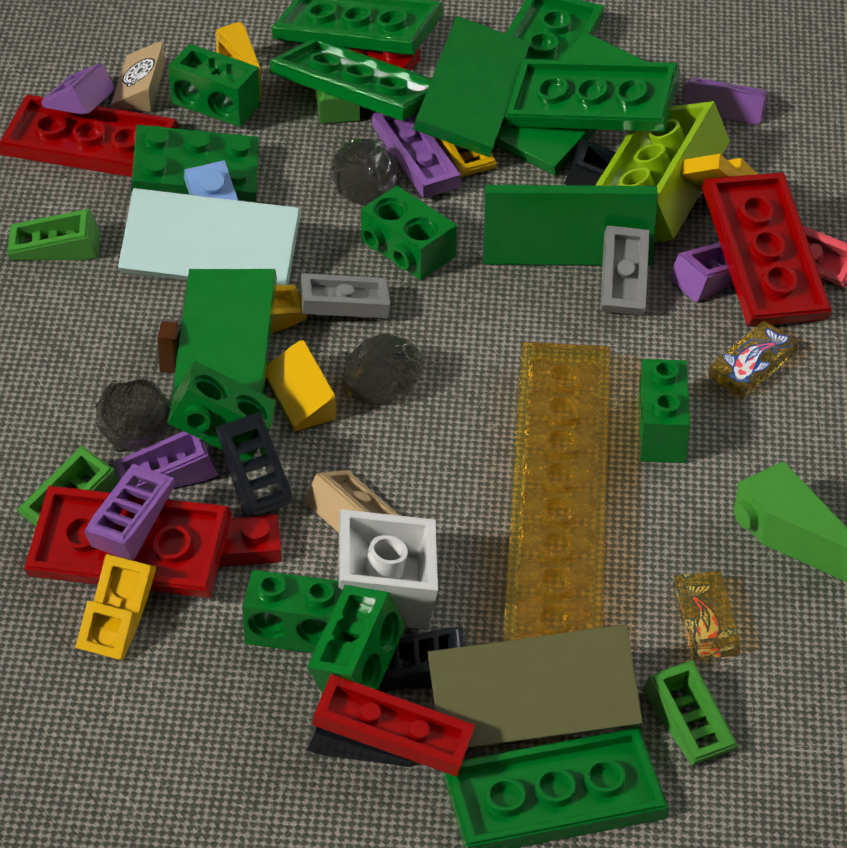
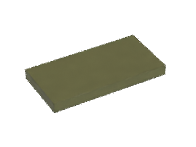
(539, 686)

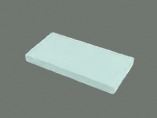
(185, 232)

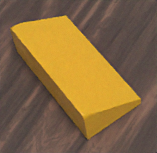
(301, 388)

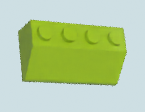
(658, 158)

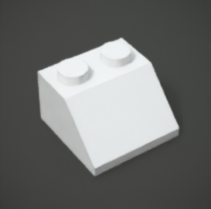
(392, 557)

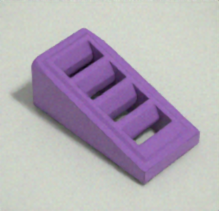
(701, 272)
(178, 456)
(128, 543)

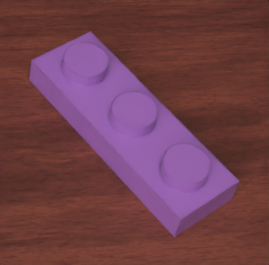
(417, 155)

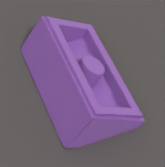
(80, 91)
(732, 100)

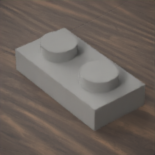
(624, 270)
(344, 295)

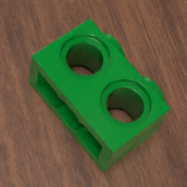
(214, 85)
(408, 232)
(213, 399)
(663, 411)
(287, 610)
(358, 638)

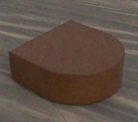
(168, 344)

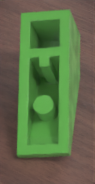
(792, 519)

